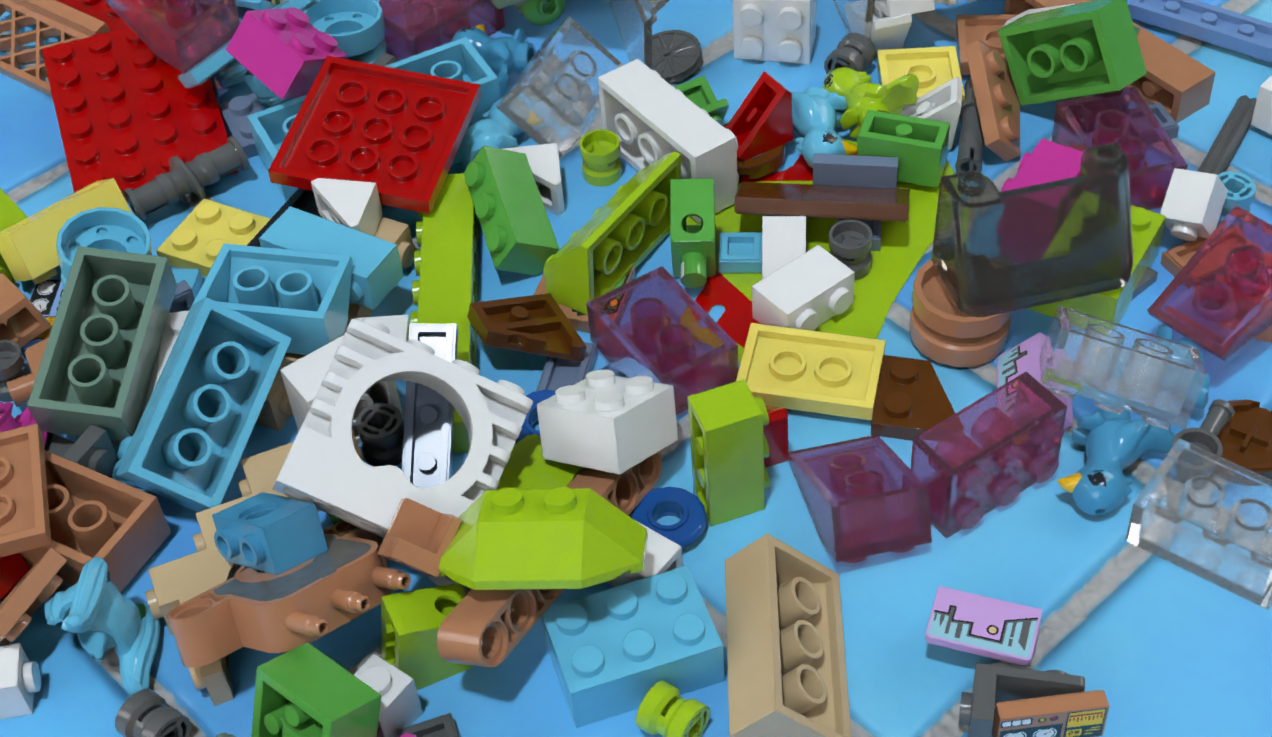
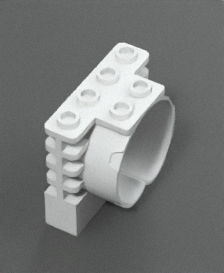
(323, 458)

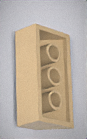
(784, 644)

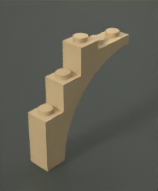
(198, 572)

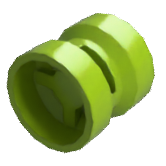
(601, 157)
(670, 714)

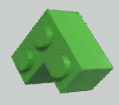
(312, 697)

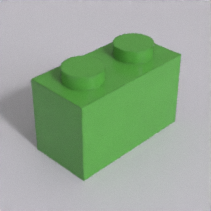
(915, 141)

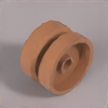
(945, 331)

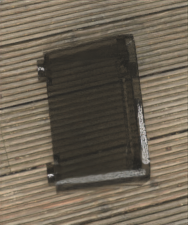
(1035, 240)

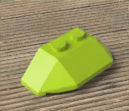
(543, 541)

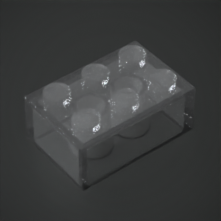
(559, 87)
(1121, 368)
(1208, 521)

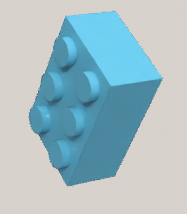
(630, 638)

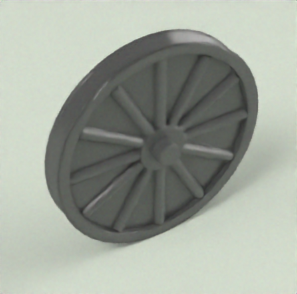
(675, 54)

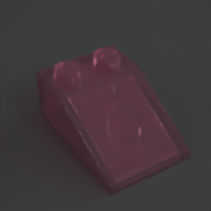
(180, 29)
(1224, 288)
(862, 498)

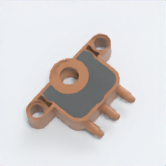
(287, 608)

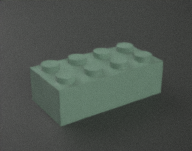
(103, 343)

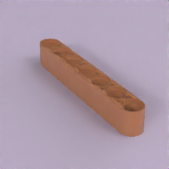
(493, 622)

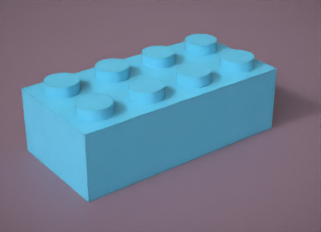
(204, 406)

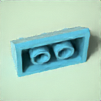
(284, 289)

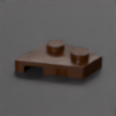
(527, 325)
(908, 399)

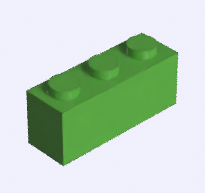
(510, 211)

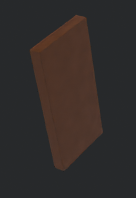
(822, 201)

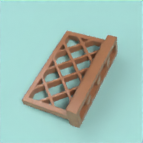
(51, 20)

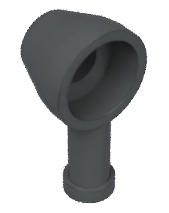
(1207, 435)

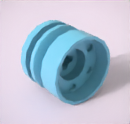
(353, 24)
(101, 229)

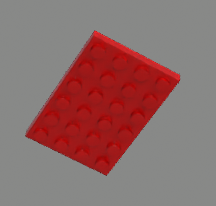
(127, 110)

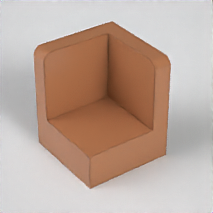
(419, 537)

